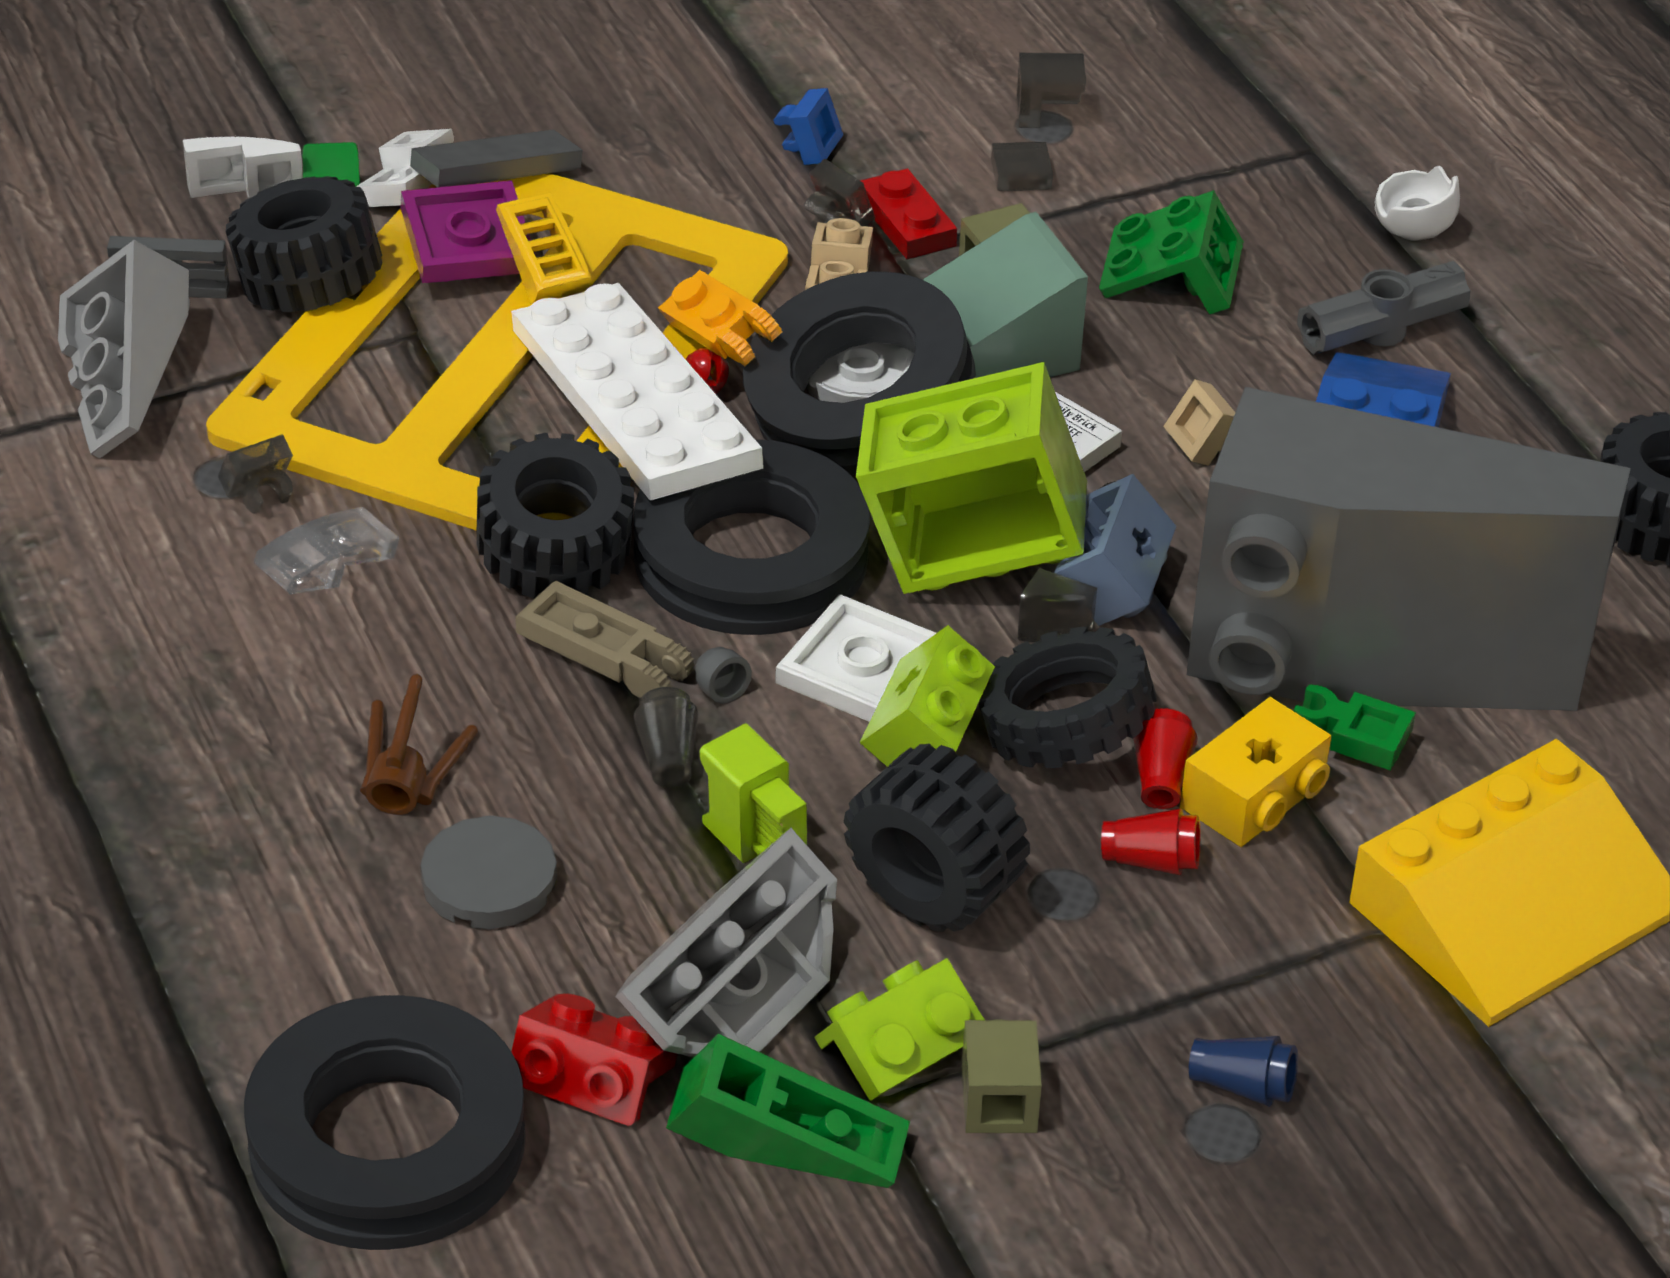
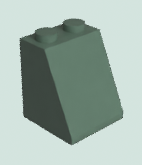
(1019, 299)

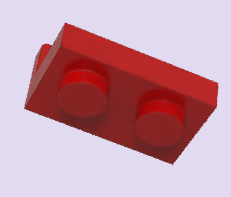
(588, 1057)

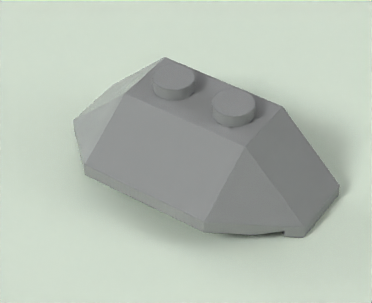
(742, 956)

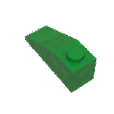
(784, 1117)

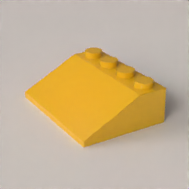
(1514, 882)

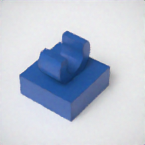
(812, 125)

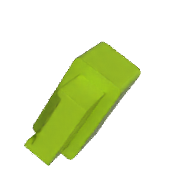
(749, 793)

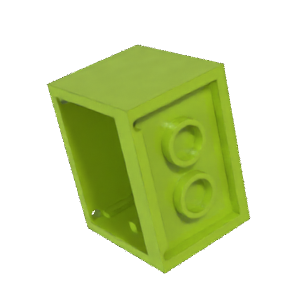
(973, 479)

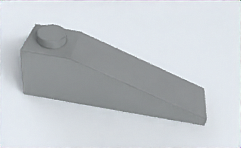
(120, 336)

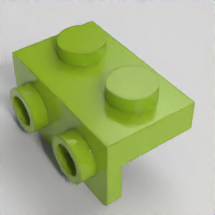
(903, 1028)

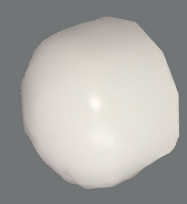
(1418, 203)

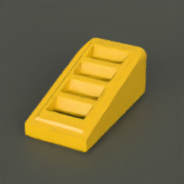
(538, 286)

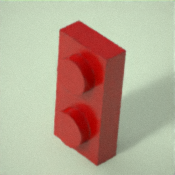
(909, 214)

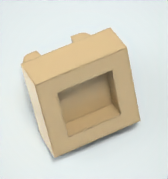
(1200, 422)

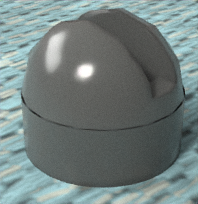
(723, 674)

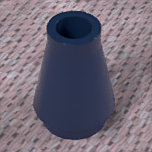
(1248, 1067)

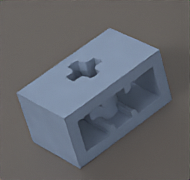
(1122, 548)

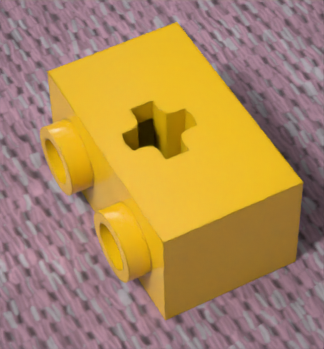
(1256, 772)

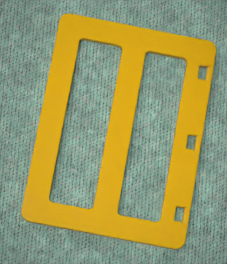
(410, 461)

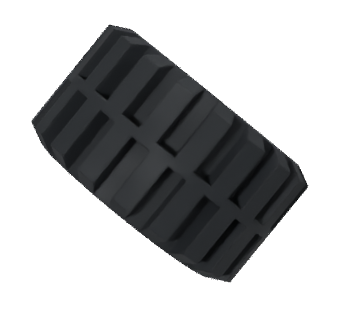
(304, 244)
(554, 478)
(1646, 506)
(936, 837)

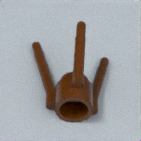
(398, 776)

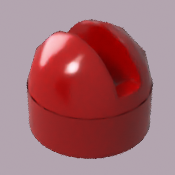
(706, 363)

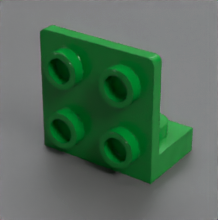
(1185, 237)

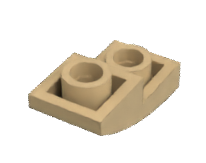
(839, 250)

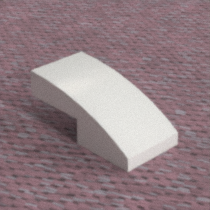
(239, 164)
(397, 175)

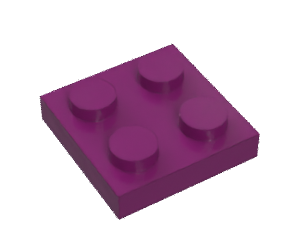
(459, 231)

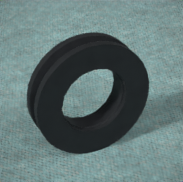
(845, 315)
(756, 593)
(395, 1199)

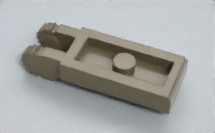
(603, 639)

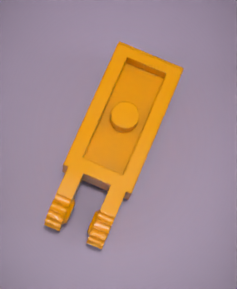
(718, 317)

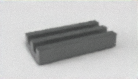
(205, 279)

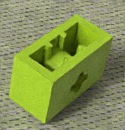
(928, 697)

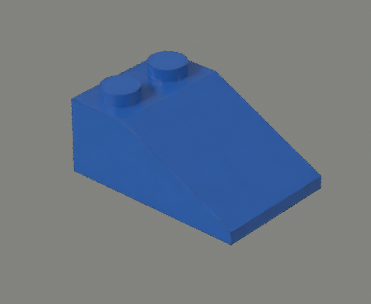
(1385, 388)

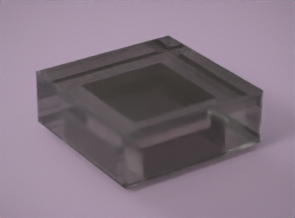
(1021, 166)

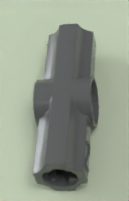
(1383, 307)

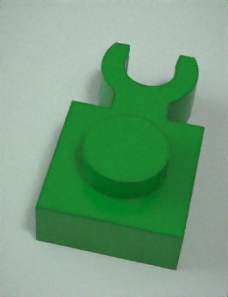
(1359, 729)

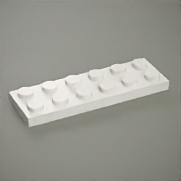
(636, 391)

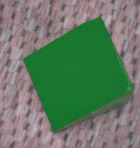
(332, 160)

